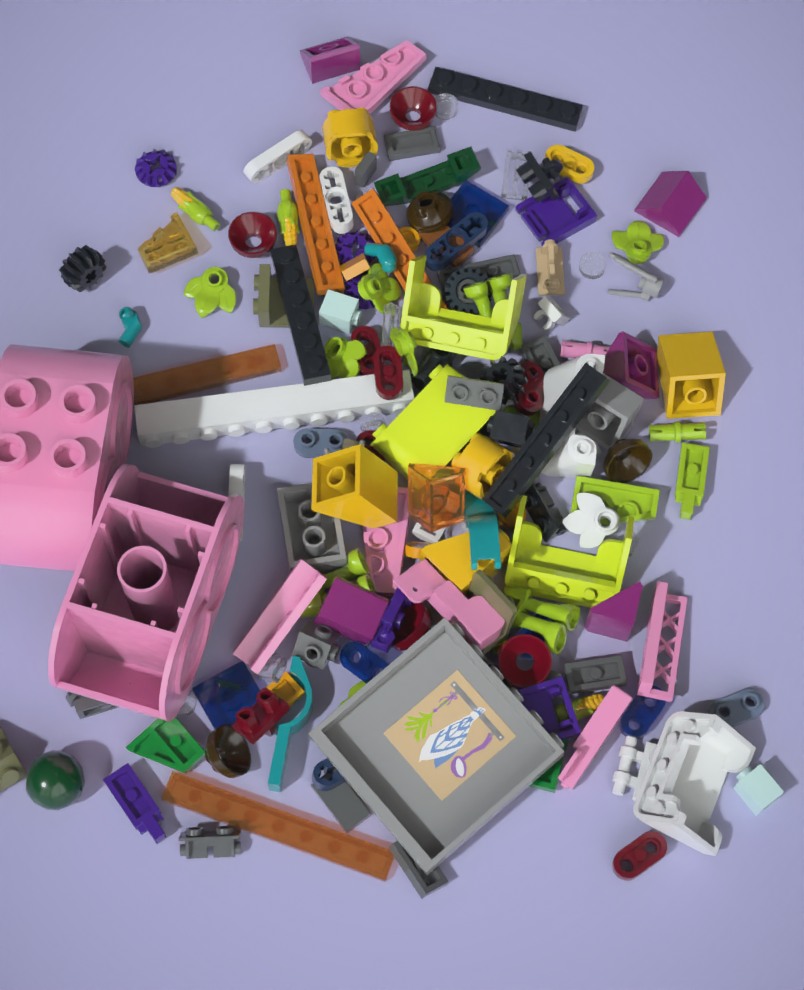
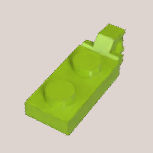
(691, 477)

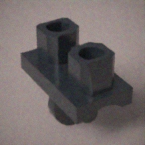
(531, 170)

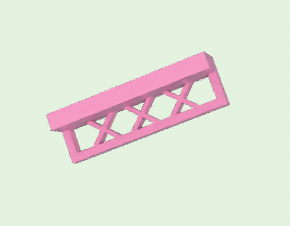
(279, 615)
(654, 638)

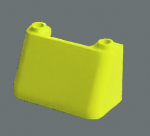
(428, 427)

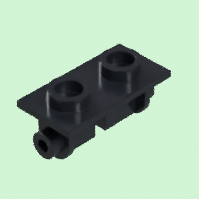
(538, 506)

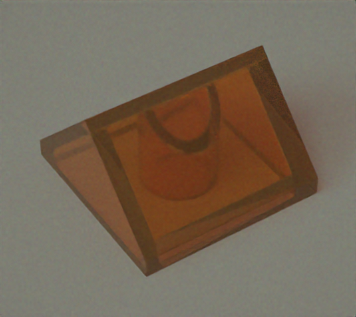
(436, 495)

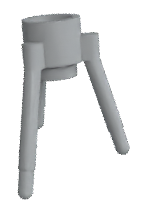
(649, 283)

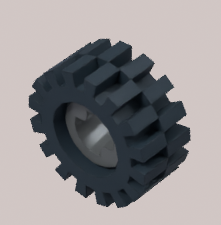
(452, 289)

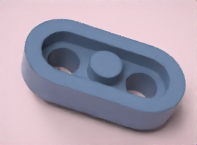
(320, 440)
(736, 707)

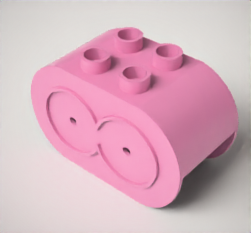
(60, 445)
(145, 593)

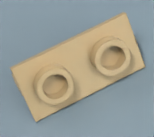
(550, 269)

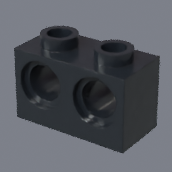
(510, 428)

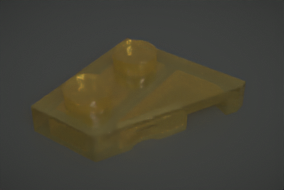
(167, 246)

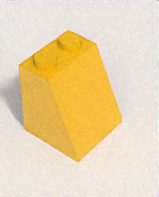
(690, 374)
(355, 487)
(453, 562)

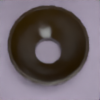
(431, 217)
(630, 463)
(232, 749)

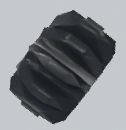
(82, 268)
(507, 373)

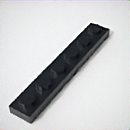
(506, 99)
(300, 315)
(546, 440)

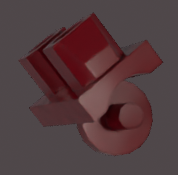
(261, 717)

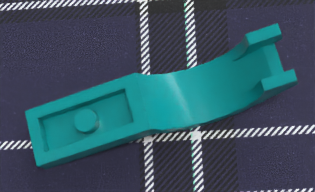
(482, 531)
(286, 730)

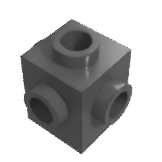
(317, 645)

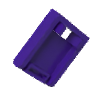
(554, 218)
(538, 698)

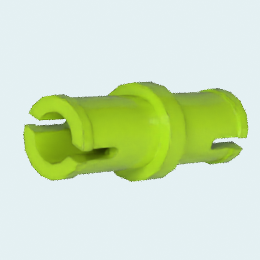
(677, 432)

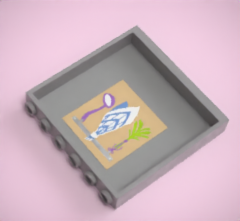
(437, 744)

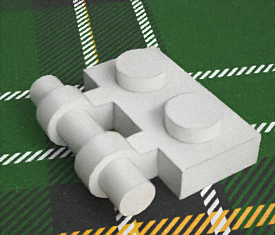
(628, 755)

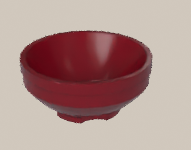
(416, 100)
(251, 225)
(415, 625)
(524, 644)

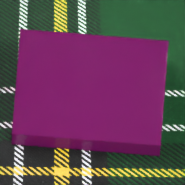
(331, 59)
(672, 201)
(351, 611)
(616, 614)

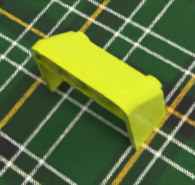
(454, 329)
(565, 573)

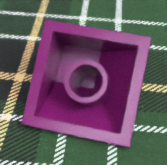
(633, 365)

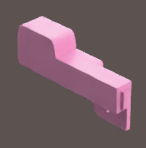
(474, 616)
(594, 735)

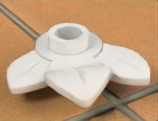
(587, 520)

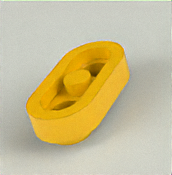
(572, 163)

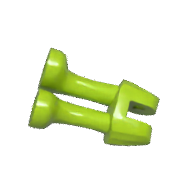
(498, 287)
(354, 569)
(554, 633)

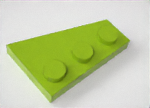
(622, 498)

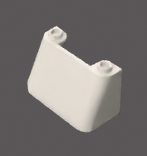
(577, 452)
(688, 778)

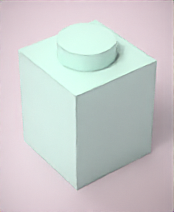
(339, 312)
(757, 789)

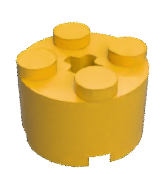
(349, 136)
(483, 463)

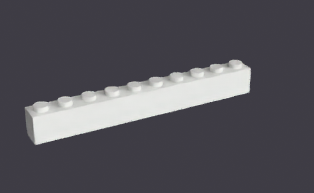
(265, 410)

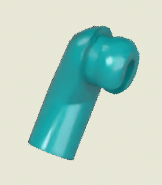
(385, 255)
(131, 324)

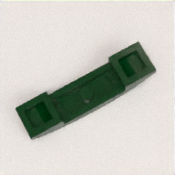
(439, 178)

